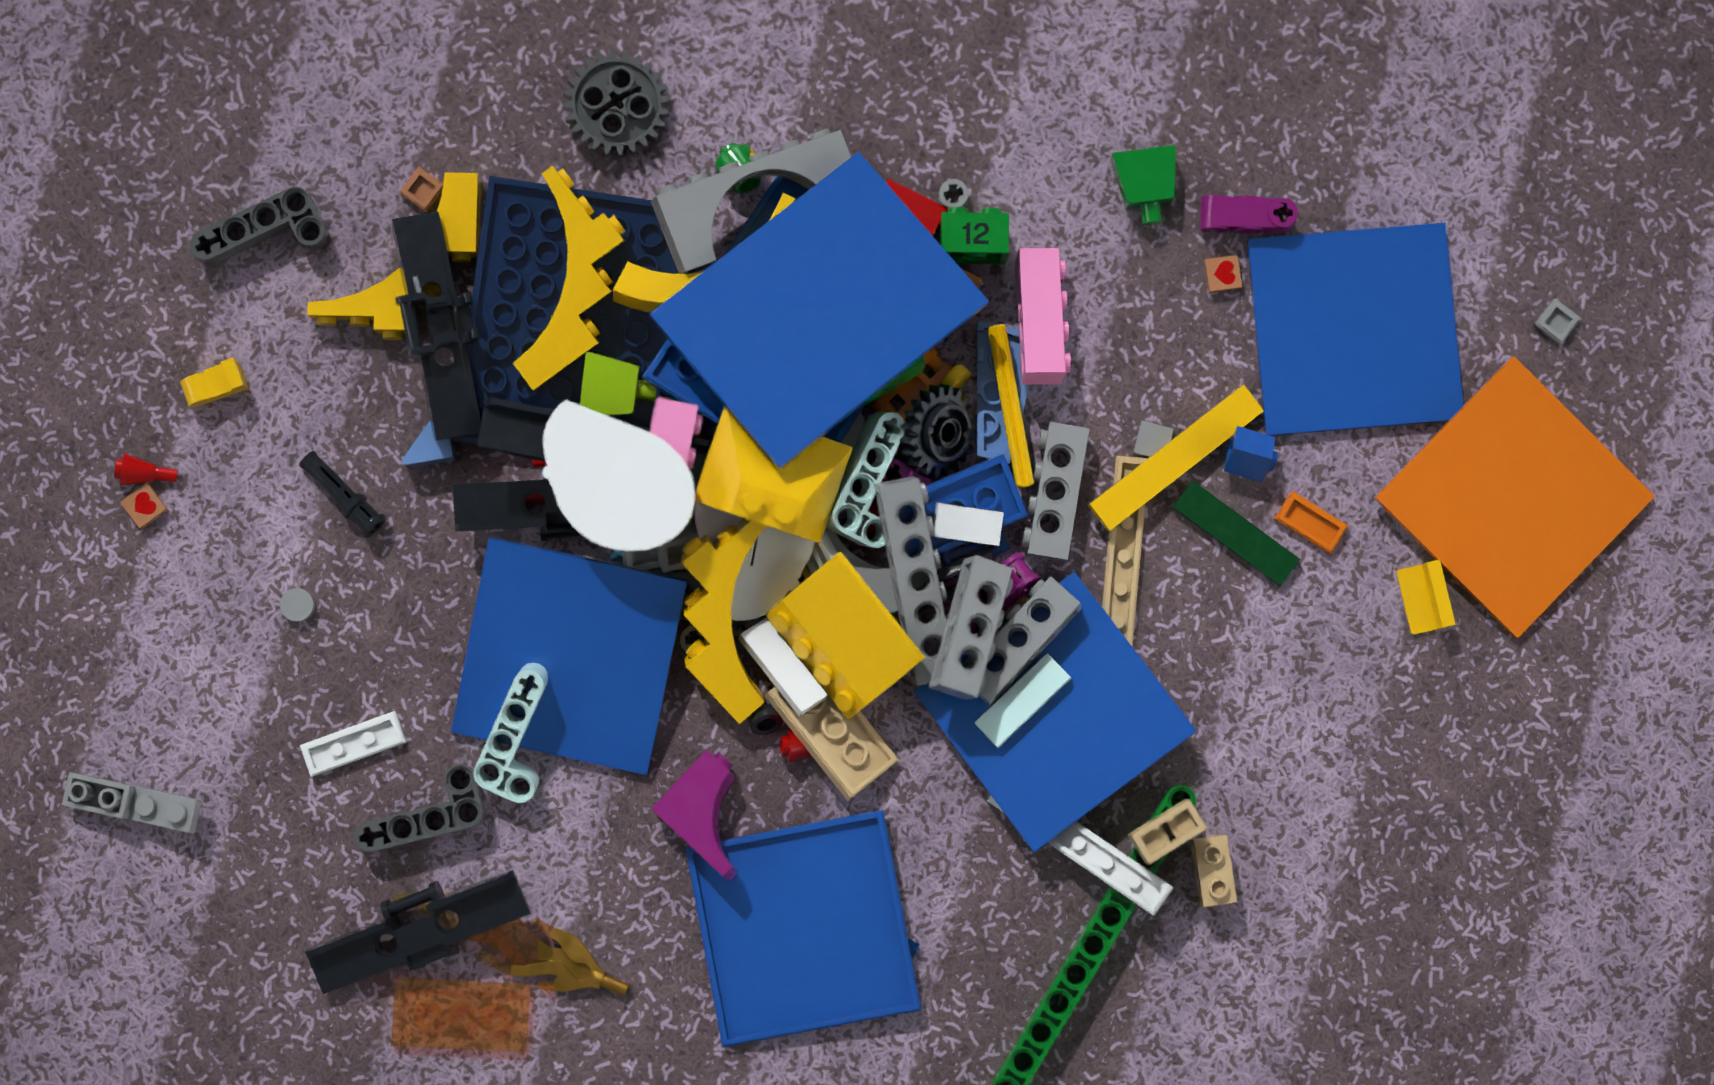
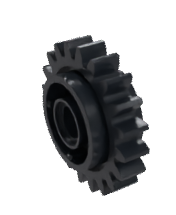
(938, 430)

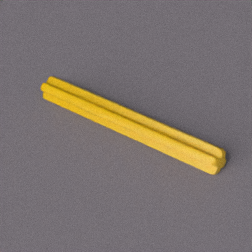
(1010, 406)

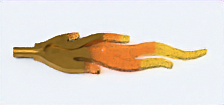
(534, 957)

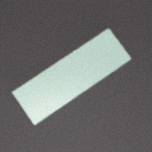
(1022, 700)

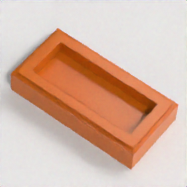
(1311, 522)

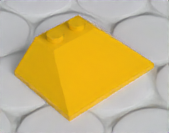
(749, 485)

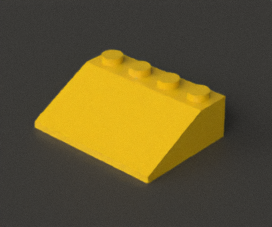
(844, 636)

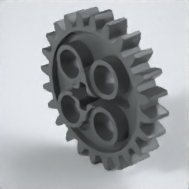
(598, 80)

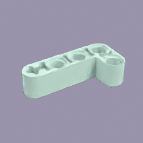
(858, 468)
(515, 728)

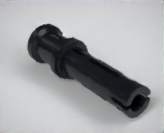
(353, 505)

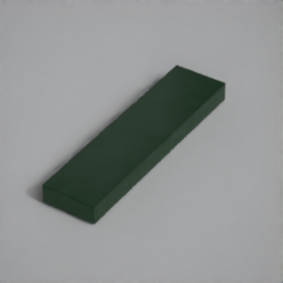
(1236, 533)

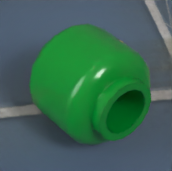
(740, 153)

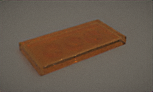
(461, 1014)

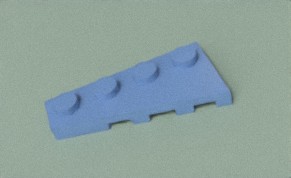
(990, 421)

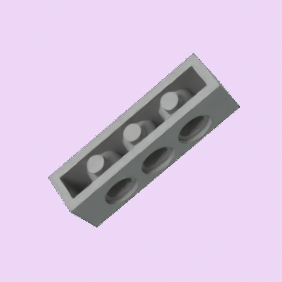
(1073, 442)
(1062, 609)
(948, 672)

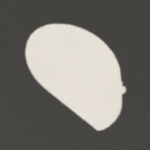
(616, 479)
(775, 567)

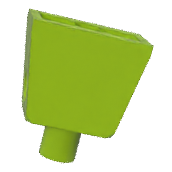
(613, 385)

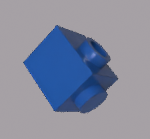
(1250, 454)

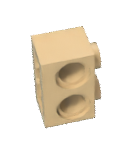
(1167, 831)
(1213, 870)

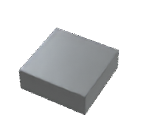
(1557, 321)
(1151, 438)

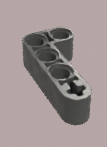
(256, 233)
(420, 817)

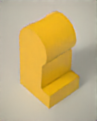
(214, 383)

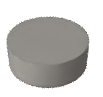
(297, 605)

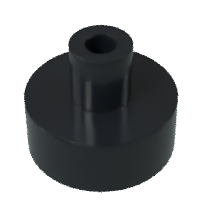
(764, 720)

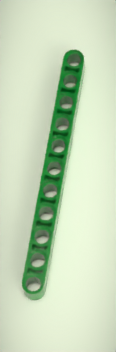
(1077, 956)

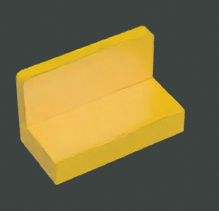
(1425, 597)

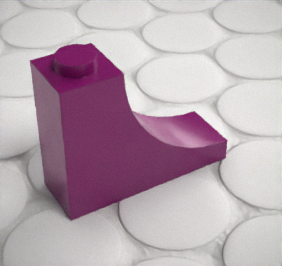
(694, 806)

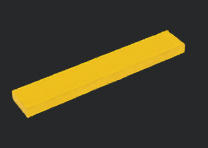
(1175, 458)

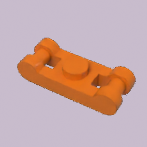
(911, 388)

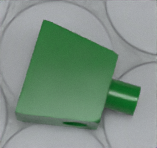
(1146, 179)

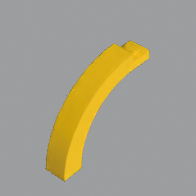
(648, 289)

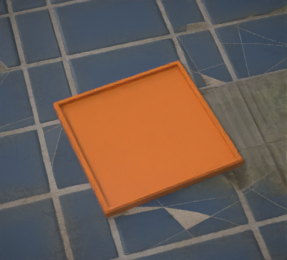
(1514, 497)

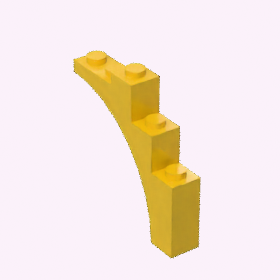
(460, 224)
(587, 242)
(716, 658)

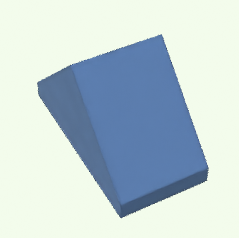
(428, 451)

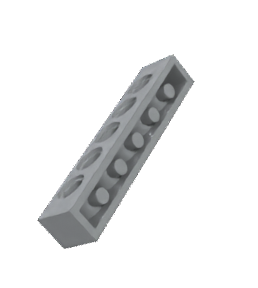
(890, 499)

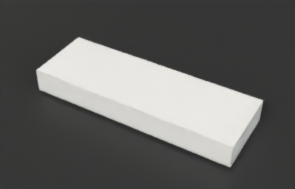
(782, 667)
(353, 744)

